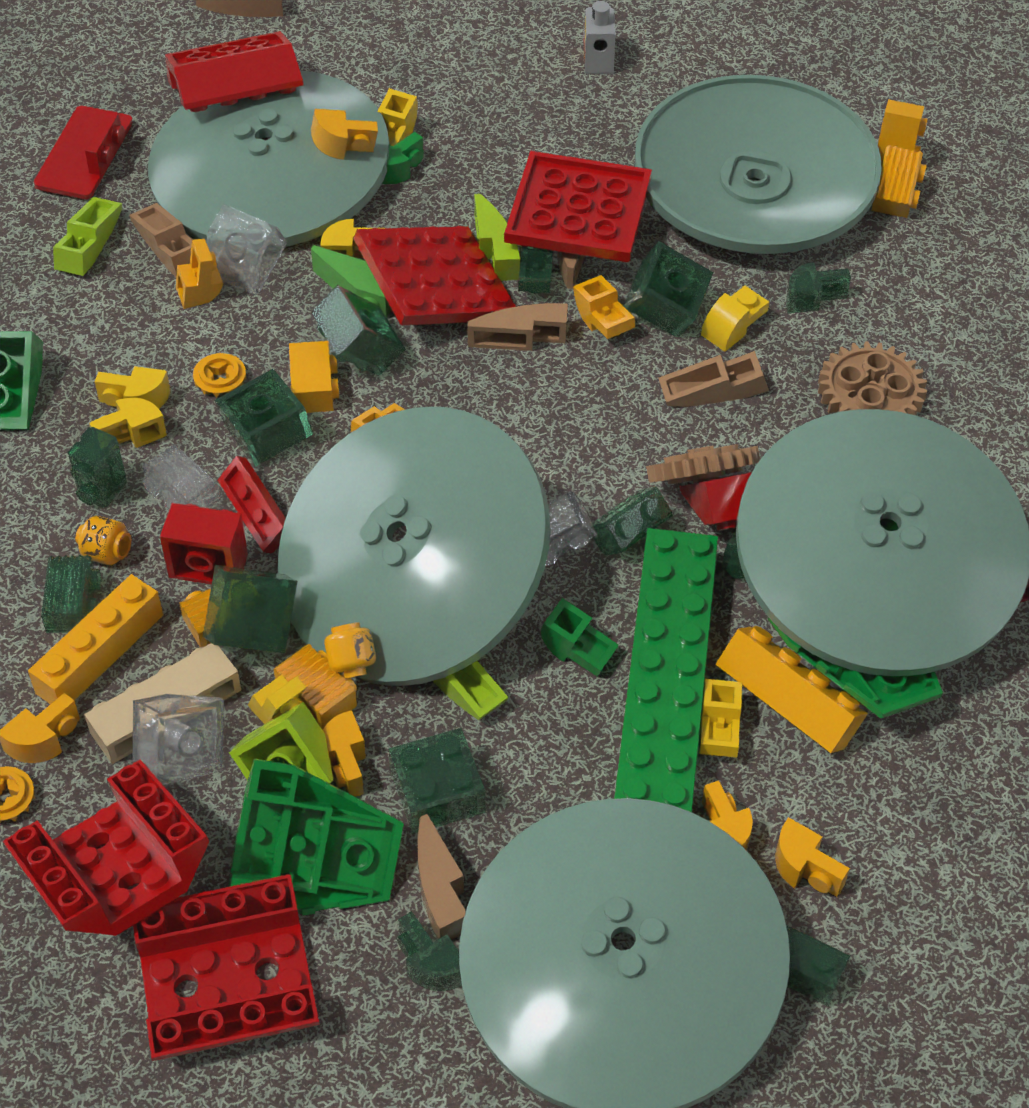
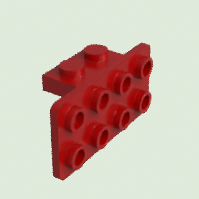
(83, 152)

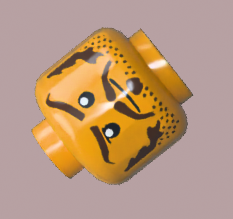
(103, 540)
(350, 649)

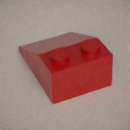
(717, 499)

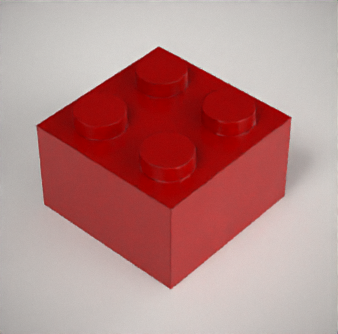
(199, 539)

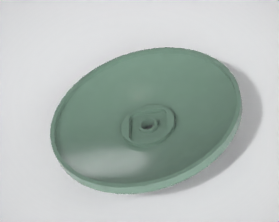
(804, 145)
(284, 181)
(468, 549)
(873, 594)
(639, 1022)

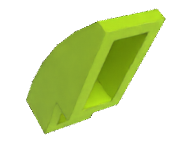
(86, 236)
(490, 236)
(473, 690)

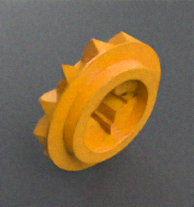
(218, 364)
(20, 788)

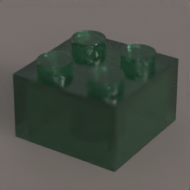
(668, 289)
(357, 331)
(264, 417)
(250, 609)
(437, 779)

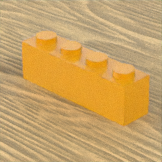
(97, 641)
(792, 688)

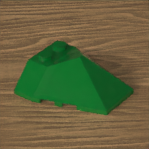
(876, 692)
(322, 836)

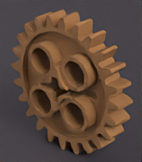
(871, 381)
(703, 464)

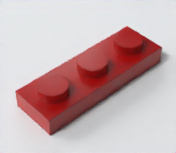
(254, 503)

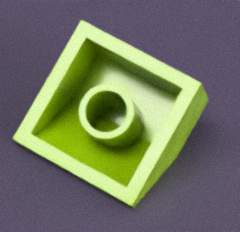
(287, 739)

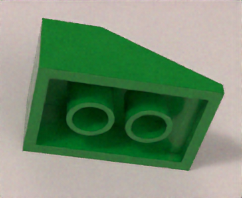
(19, 377)

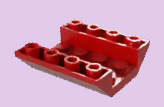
(234, 71)
(147, 844)
(220, 944)

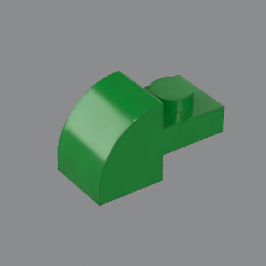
(403, 156)
(571, 636)

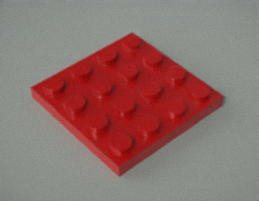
(578, 206)
(432, 273)

